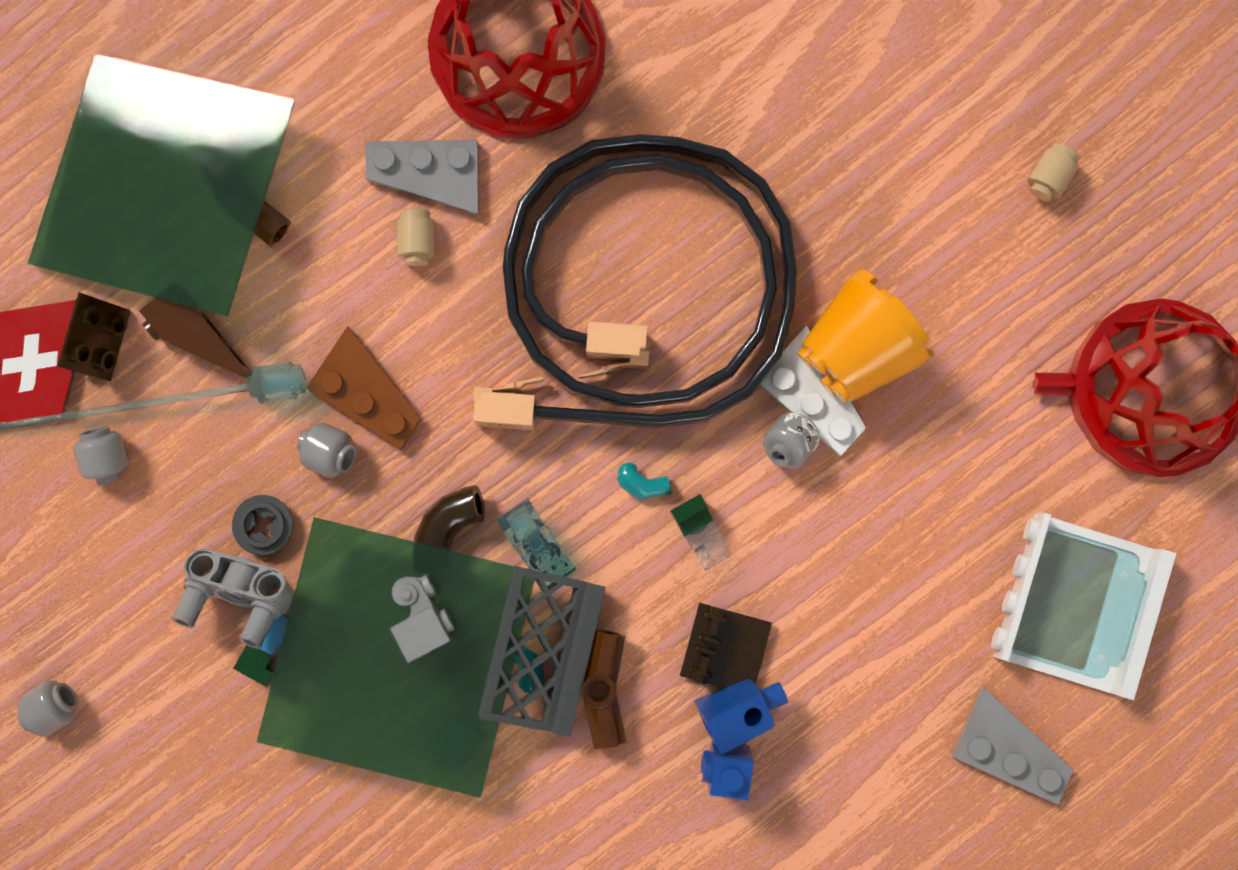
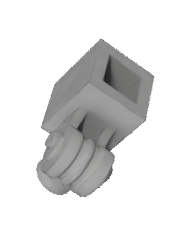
(426, 625)

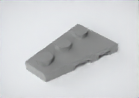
(429, 169)
(1009, 750)

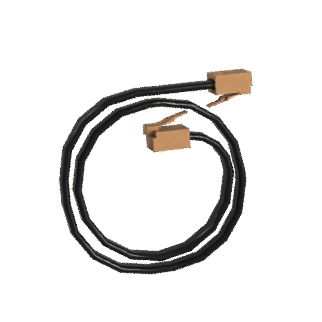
(627, 341)

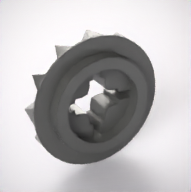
(245, 521)

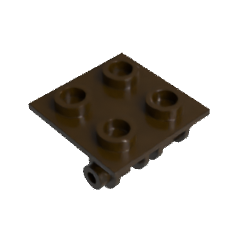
(94, 337)
(724, 647)

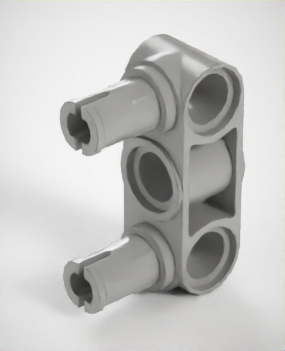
(238, 583)

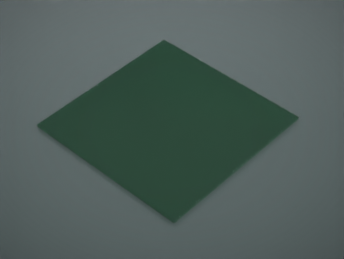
(161, 184)
(348, 687)

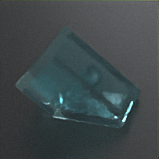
(535, 541)

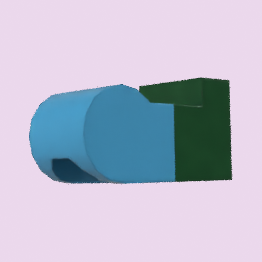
(258, 662)

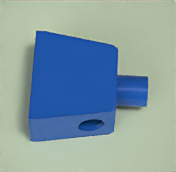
(739, 713)

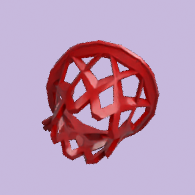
(526, 126)
(1096, 413)

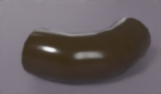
(449, 516)

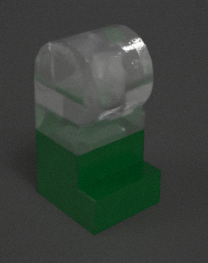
(701, 532)

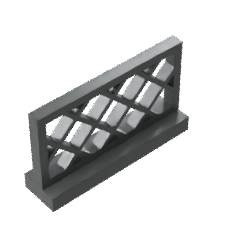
(568, 665)

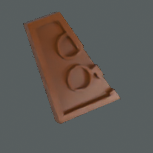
(363, 391)

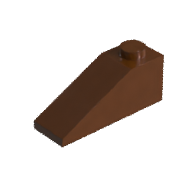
(192, 332)

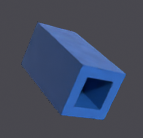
(728, 773)

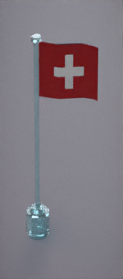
(37, 390)

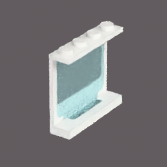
(1083, 605)

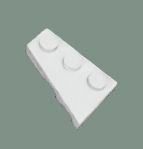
(802, 393)

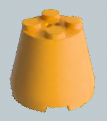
(864, 340)

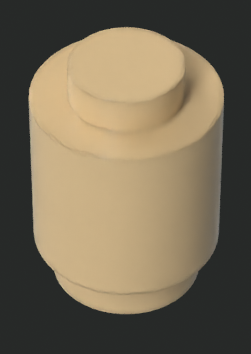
(1053, 172)
(415, 237)

